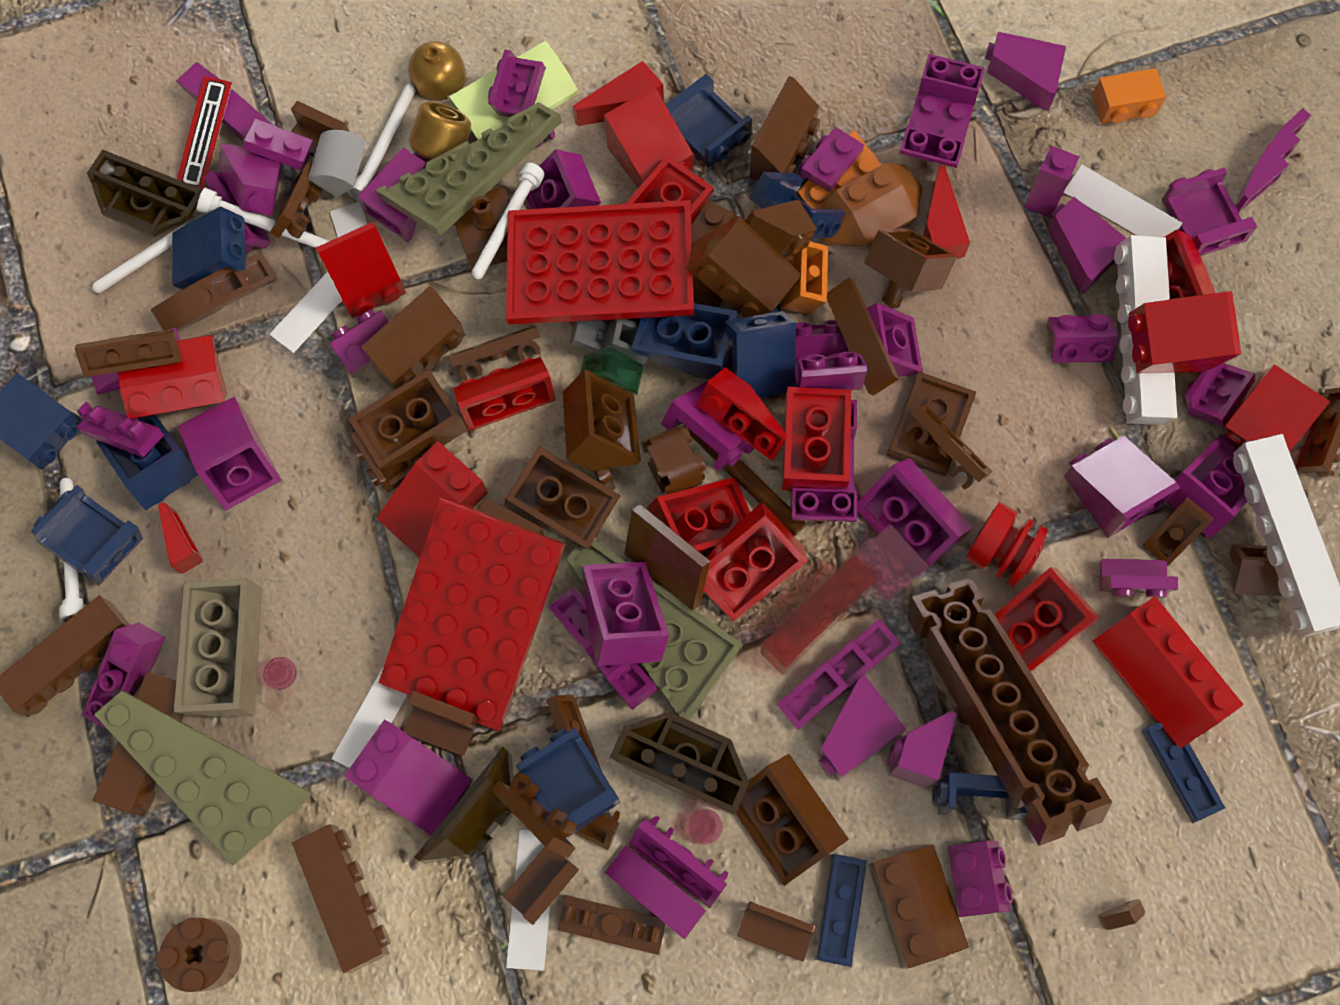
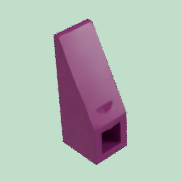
(124, 666)

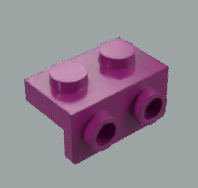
(515, 84)
(278, 144)
(831, 159)
(1082, 338)
(348, 342)
(1218, 393)
(1136, 575)
(980, 878)

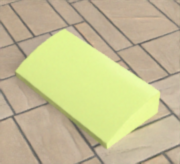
(554, 90)

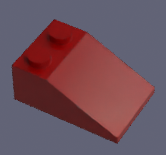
(673, 183)
(361, 270)
(817, 438)
(416, 499)
(702, 513)
(752, 561)
(1045, 617)

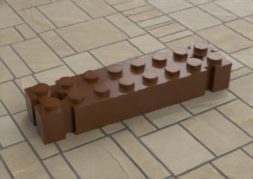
(1008, 712)

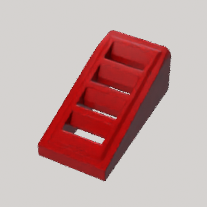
(180, 547)

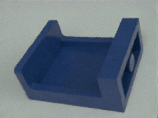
(708, 122)
(781, 188)
(208, 246)
(764, 352)
(34, 422)
(86, 535)
(569, 778)
(972, 785)

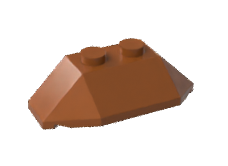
(874, 202)

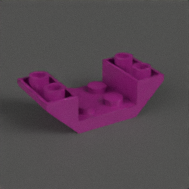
(942, 111)
(825, 360)
(828, 504)

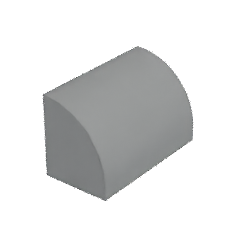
(337, 161)

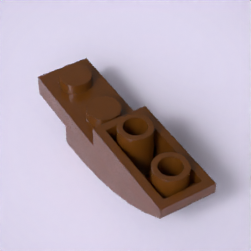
(213, 293)

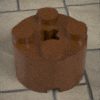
(673, 460)
(180, 955)

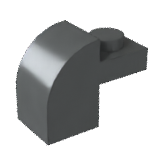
(599, 335)

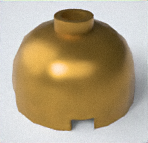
(436, 70)

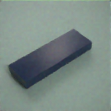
(1184, 774)
(841, 910)

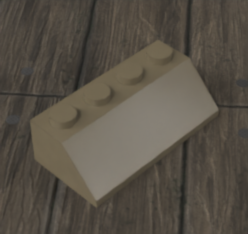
(218, 648)

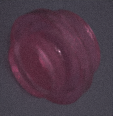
(279, 673)
(705, 826)

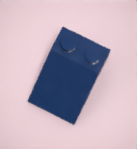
(688, 343)
(155, 474)

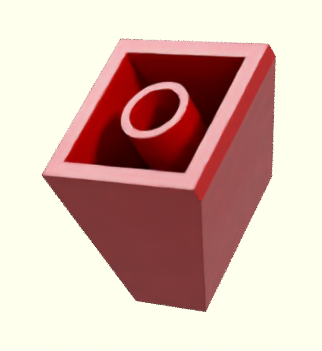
(643, 134)
(1184, 334)
(1275, 407)

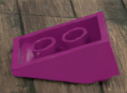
(1213, 484)
(623, 614)
(408, 777)

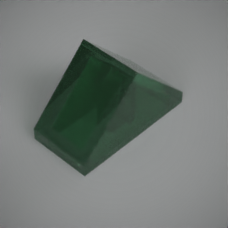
(615, 368)

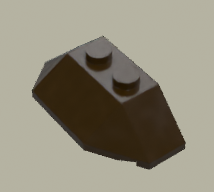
(140, 194)
(684, 760)
(473, 818)

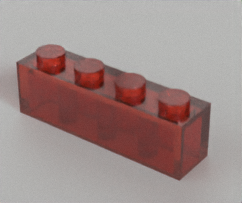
(818, 615)

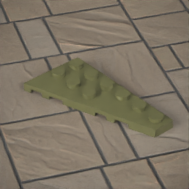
(452, 180)
(695, 649)
(214, 785)

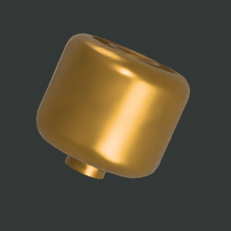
(438, 130)

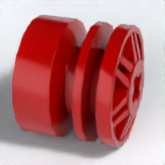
(1007, 544)

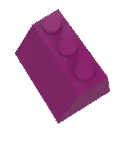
(915, 510)

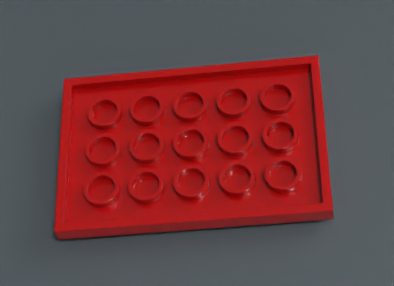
(599, 262)
(471, 612)

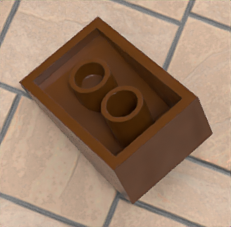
(408, 421)
(561, 499)

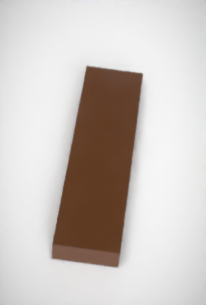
(861, 335)

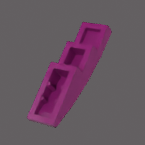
(238, 113)
(1272, 161)
(838, 674)
(626, 679)

